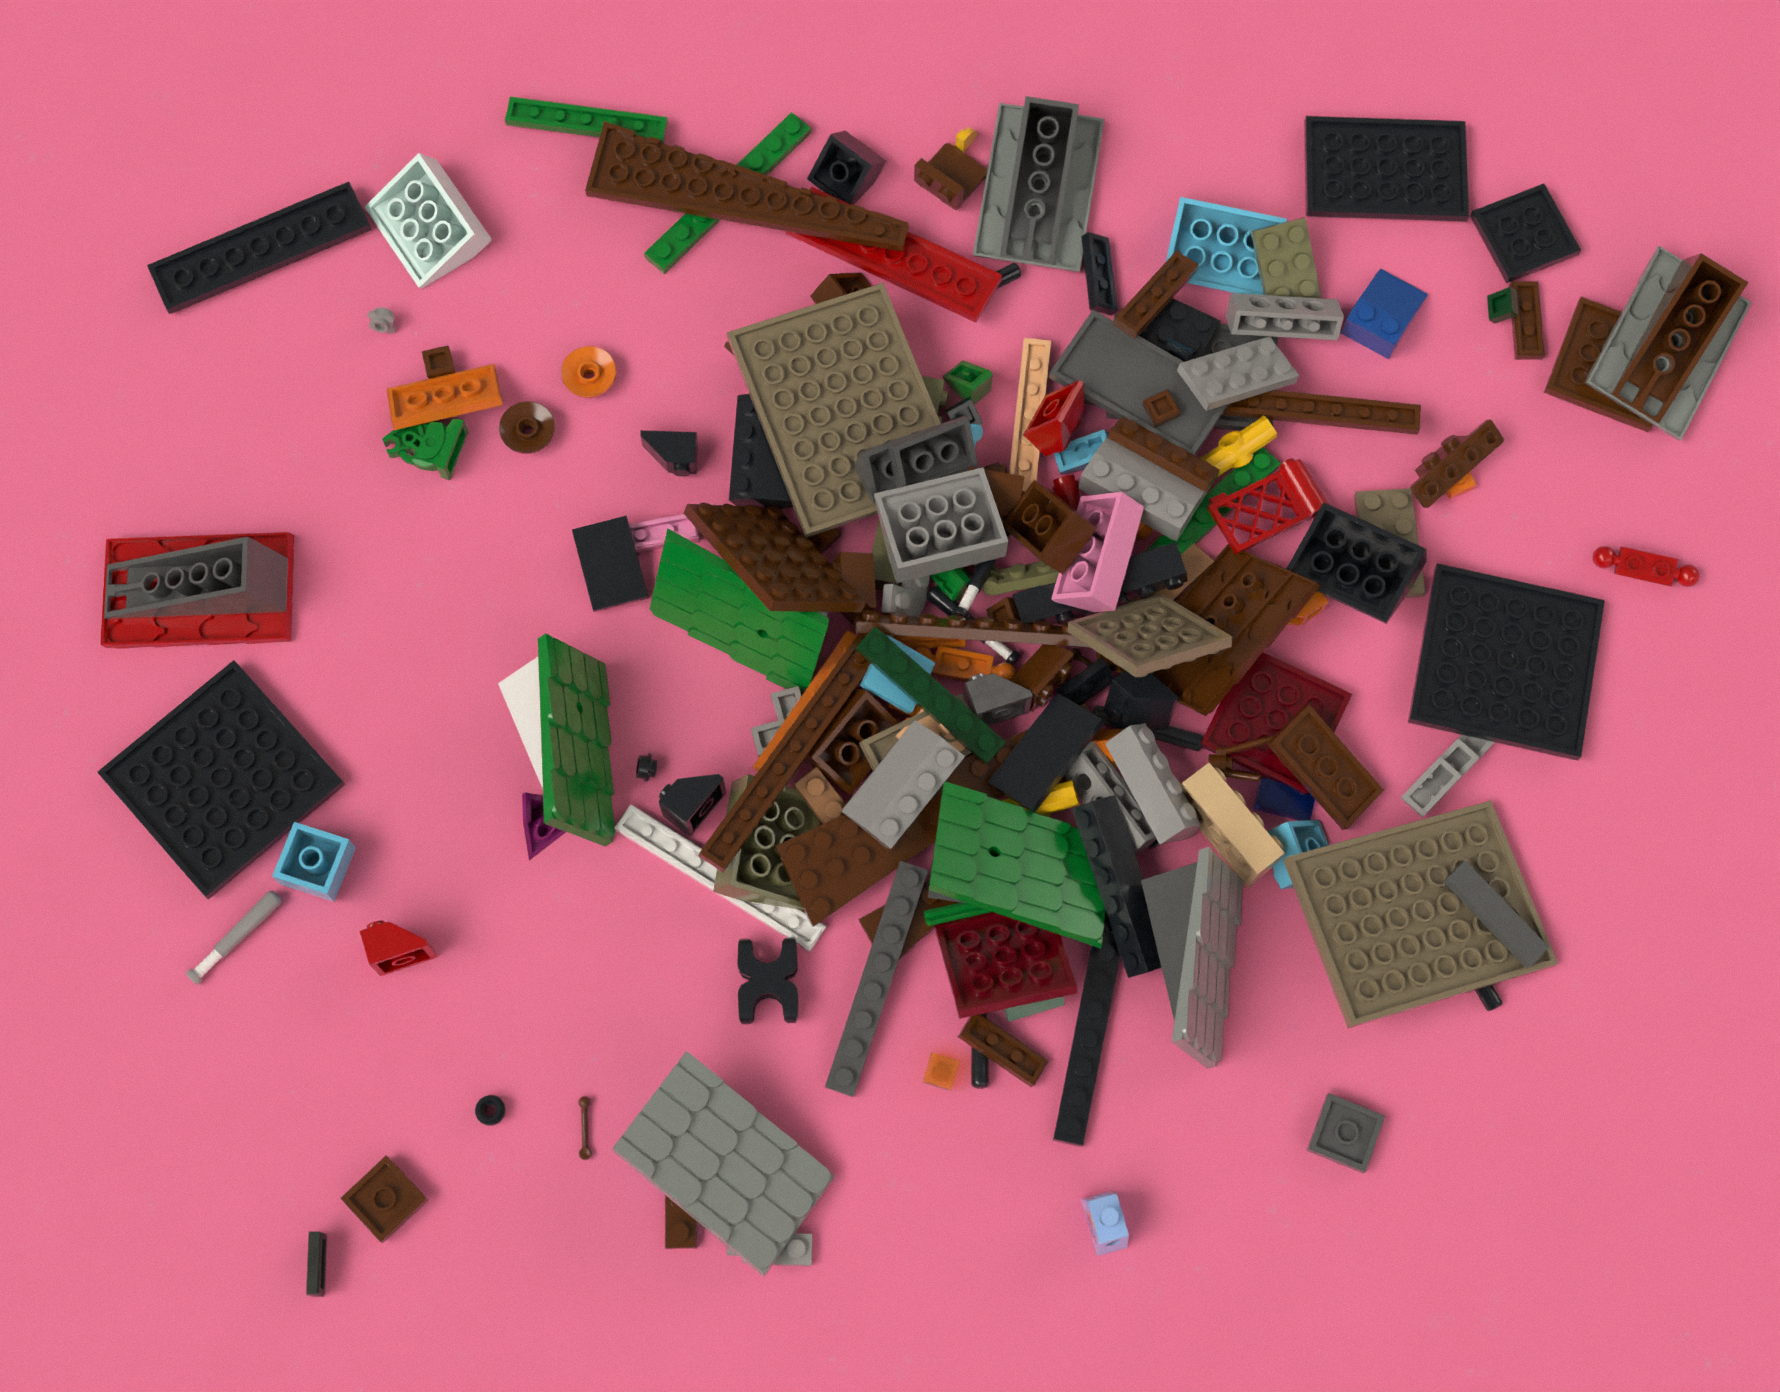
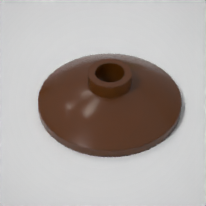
(524, 416)

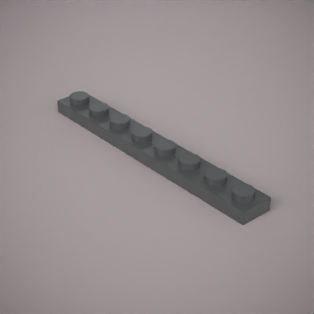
(876, 979)

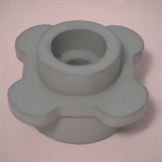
(381, 320)

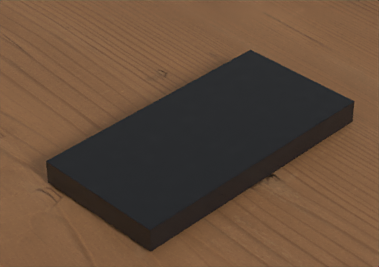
(1045, 752)

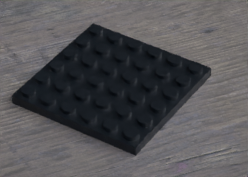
(1507, 662)
(220, 779)

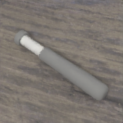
(239, 932)

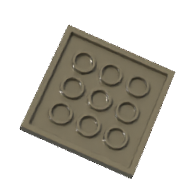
(1149, 635)

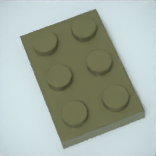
(1286, 260)

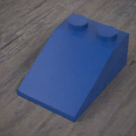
(1383, 313)

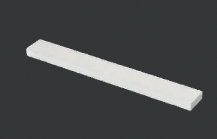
(685, 857)

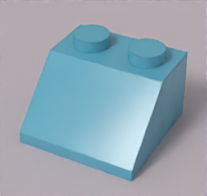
(1296, 839)

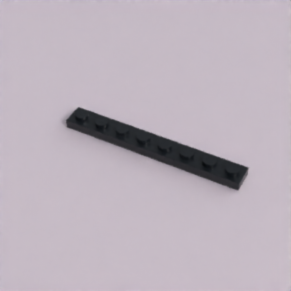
(1088, 1040)

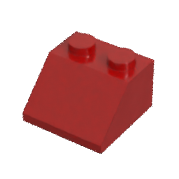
(1056, 419)
(393, 948)

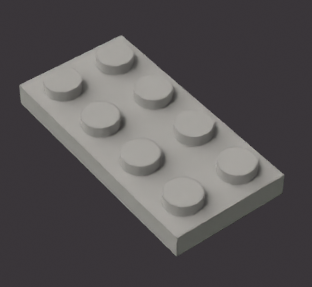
(1237, 373)

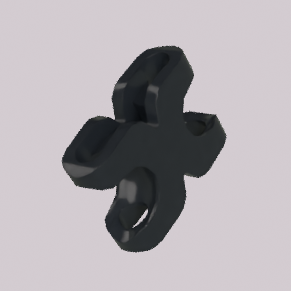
(767, 980)

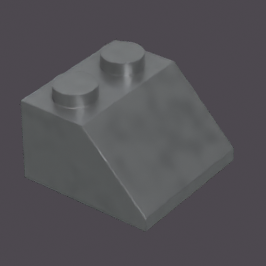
(996, 698)

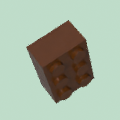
(1048, 527)

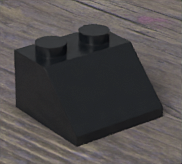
(845, 168)
(1140, 701)
(691, 800)

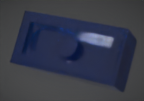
(1283, 800)

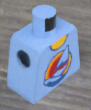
(1106, 1222)

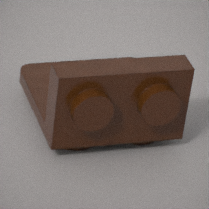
(949, 175)

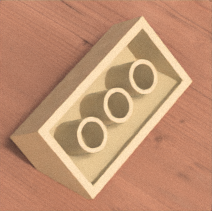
(1231, 826)

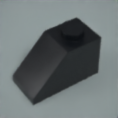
(672, 450)

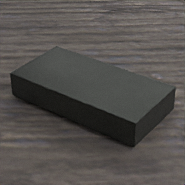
(316, 1264)

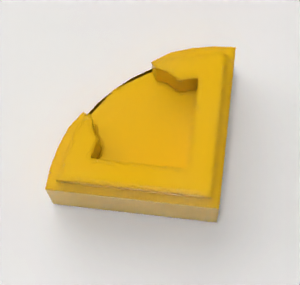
(965, 138)

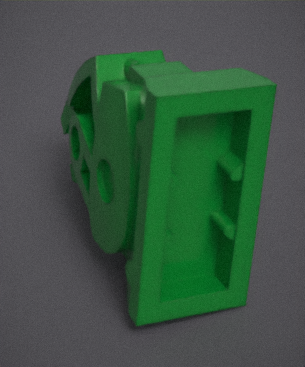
(431, 444)

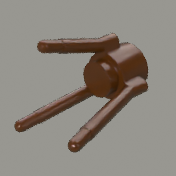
(1225, 763)

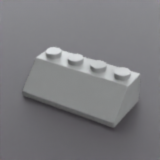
(902, 784)
(1153, 784)

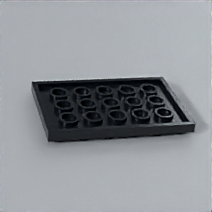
(1386, 168)

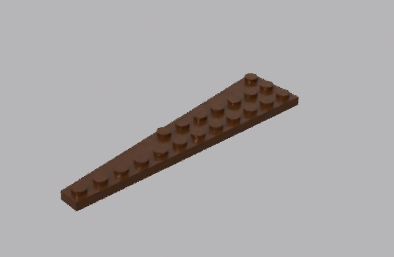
(671, 179)
(843, 860)

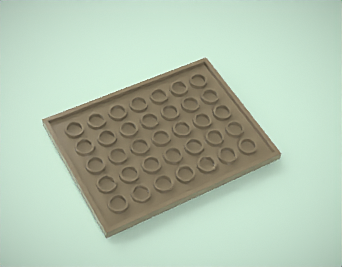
(827, 390)
(1394, 927)

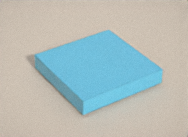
(882, 687)

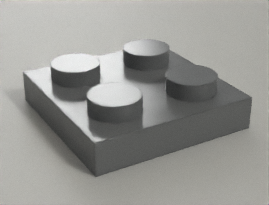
(1345, 1133)

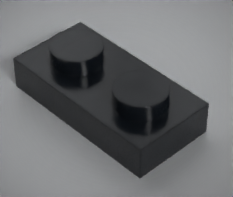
(1087, 683)

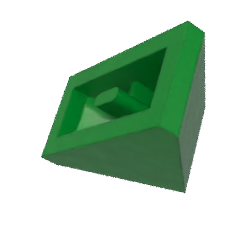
(969, 381)

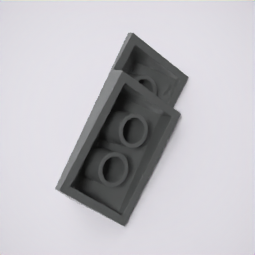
(918, 457)

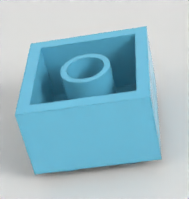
(314, 861)

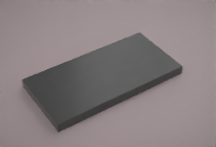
(1124, 372)

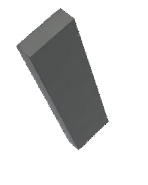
(1496, 914)

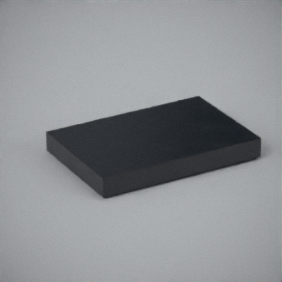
(610, 563)

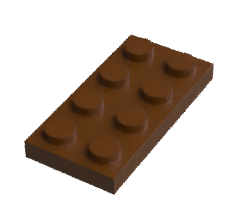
(1325, 767)

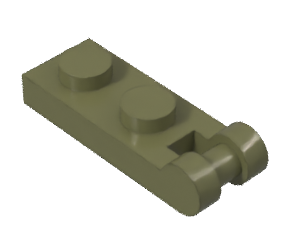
(1019, 577)

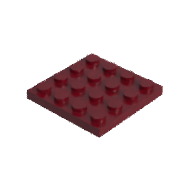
(1263, 706)
(1002, 963)

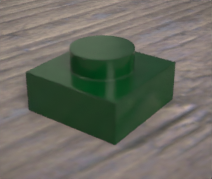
(1502, 305)

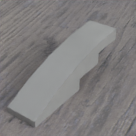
(1445, 773)

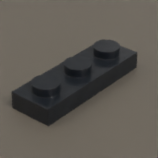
(1099, 273)

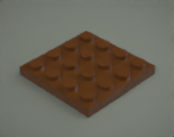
(1579, 350)

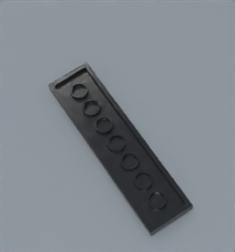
(258, 247)

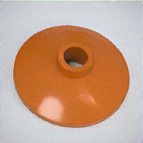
(585, 361)

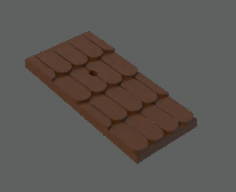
(1251, 604)

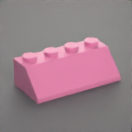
(1100, 567)

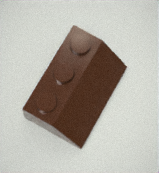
(839, 750)

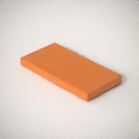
(444, 397)

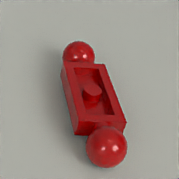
(1646, 566)

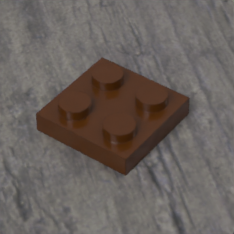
(384, 1199)

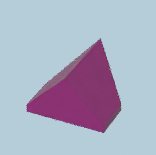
(537, 833)

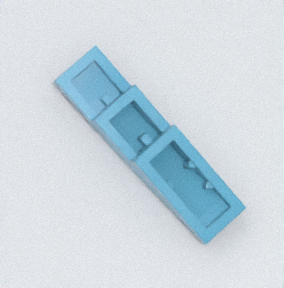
(1079, 452)

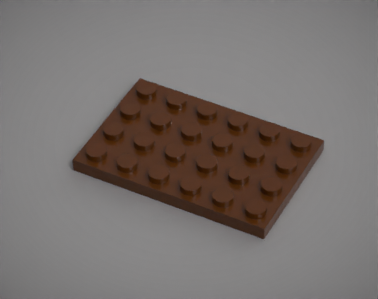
(774, 558)

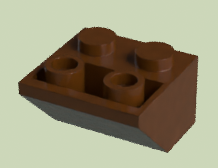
(1043, 672)

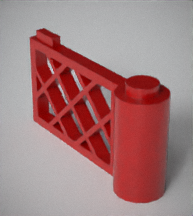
(1295, 485)

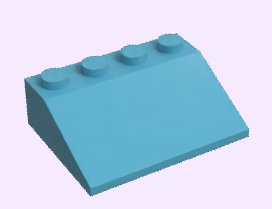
(1220, 243)

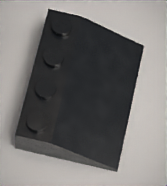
(754, 470)
(1358, 562)

